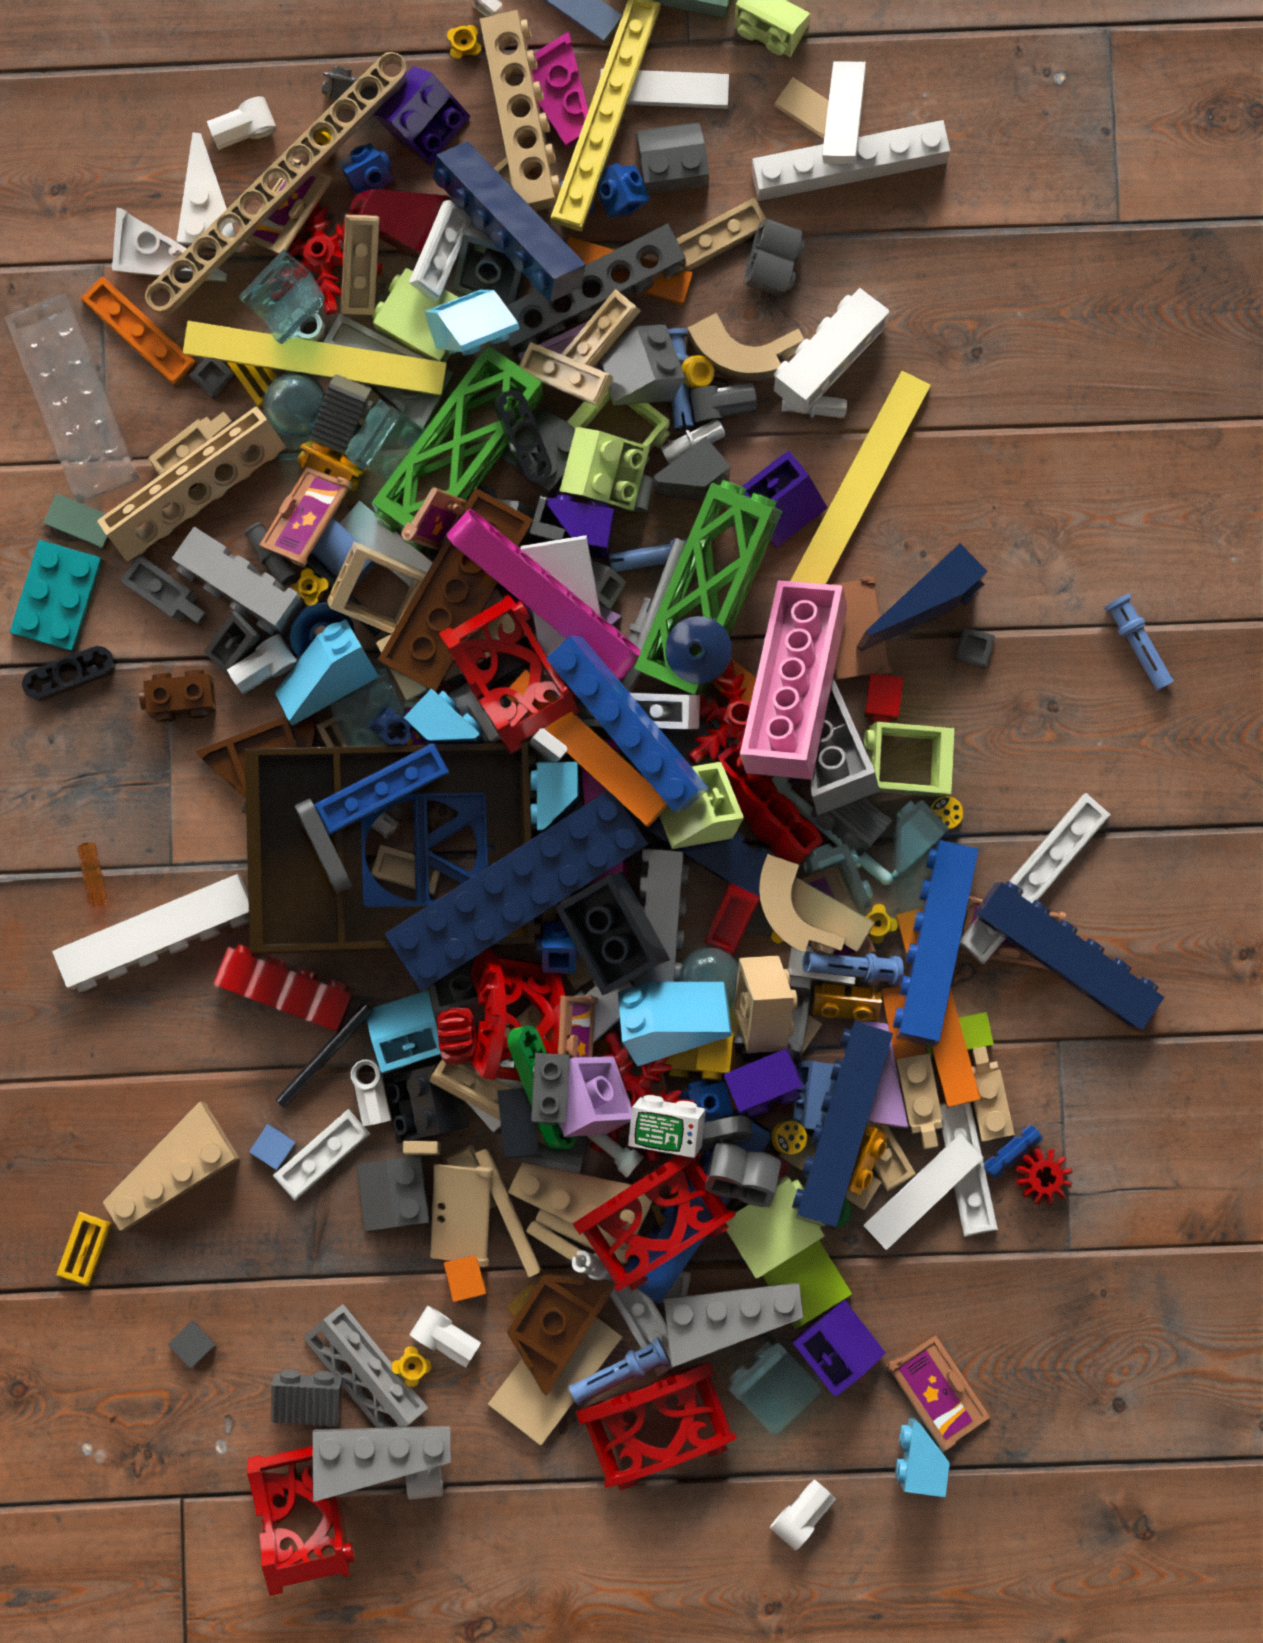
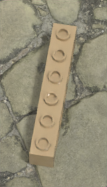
(497, 34)
(198, 468)

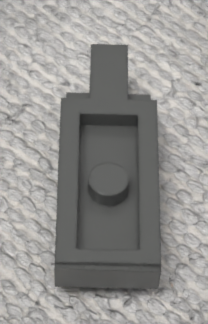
(162, 591)

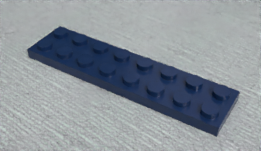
(515, 889)

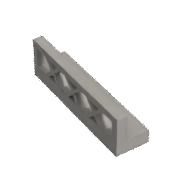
(368, 1367)

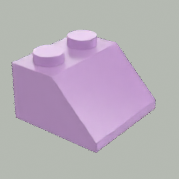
(595, 1098)

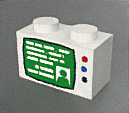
(667, 1126)

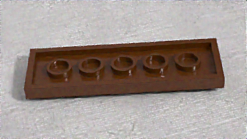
(448, 597)

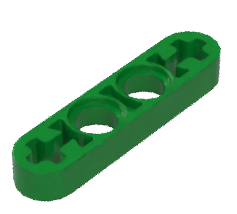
(520, 1053)

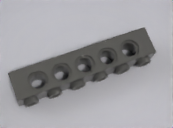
(628, 257)

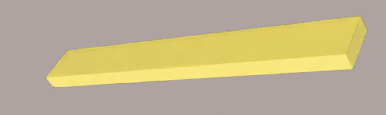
(605, 114)
(314, 358)
(862, 480)

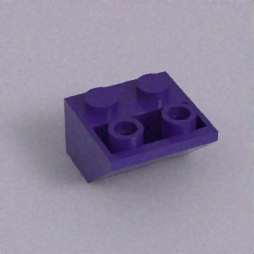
(422, 114)
(794, 493)
(583, 519)
(765, 1083)
(839, 1348)

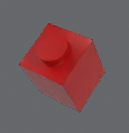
(883, 698)

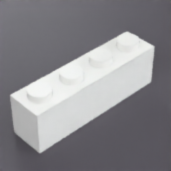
(831, 350)

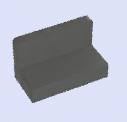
(540, 530)

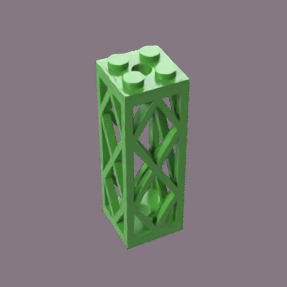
(486, 371)
(741, 572)

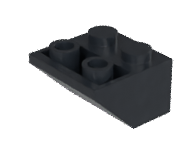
(421, 1107)

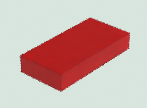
(732, 919)

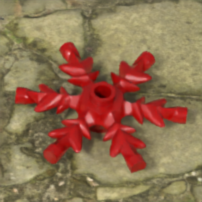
(322, 255)
(729, 717)
(639, 1085)

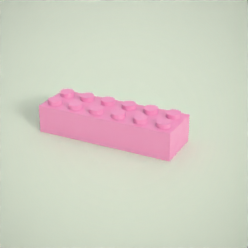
(794, 680)

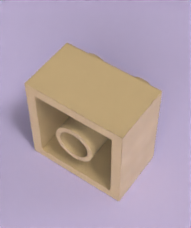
(764, 1004)

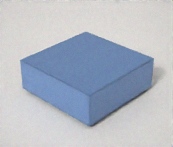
(272, 1147)

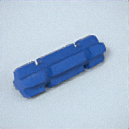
(1012, 1151)

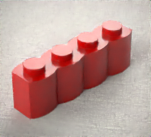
(770, 813)
(283, 989)

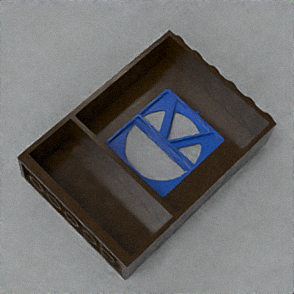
(287, 886)

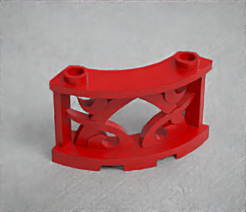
(468, 653)
(491, 977)
(608, 1218)
(678, 1384)
(283, 1566)

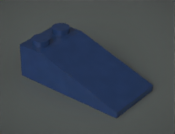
(941, 590)

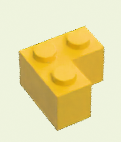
(709, 1059)

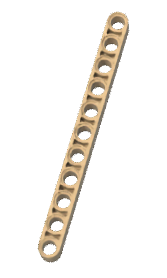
(280, 168)

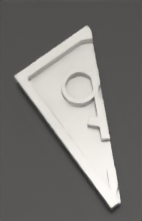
(201, 197)
(146, 251)

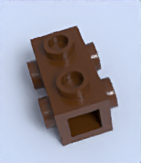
(169, 696)

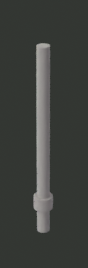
(678, 546)

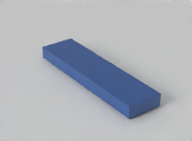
(381, 789)

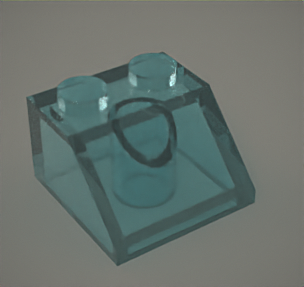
(914, 835)

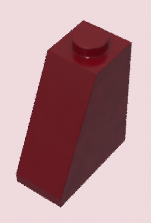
(402, 215)

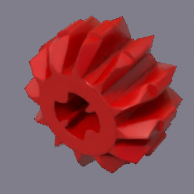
(457, 1035)
(1034, 1182)

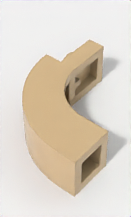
(738, 360)
(776, 901)

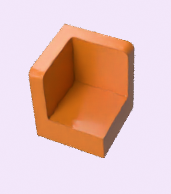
(465, 1278)

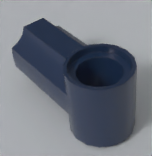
(391, 727)

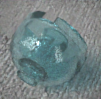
(293, 404)
(711, 966)

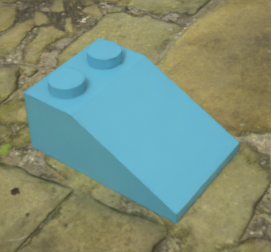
(325, 673)
(672, 1018)

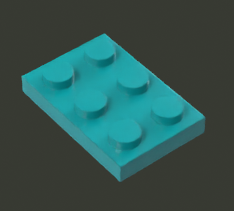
(56, 596)

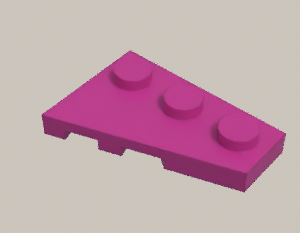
(561, 89)

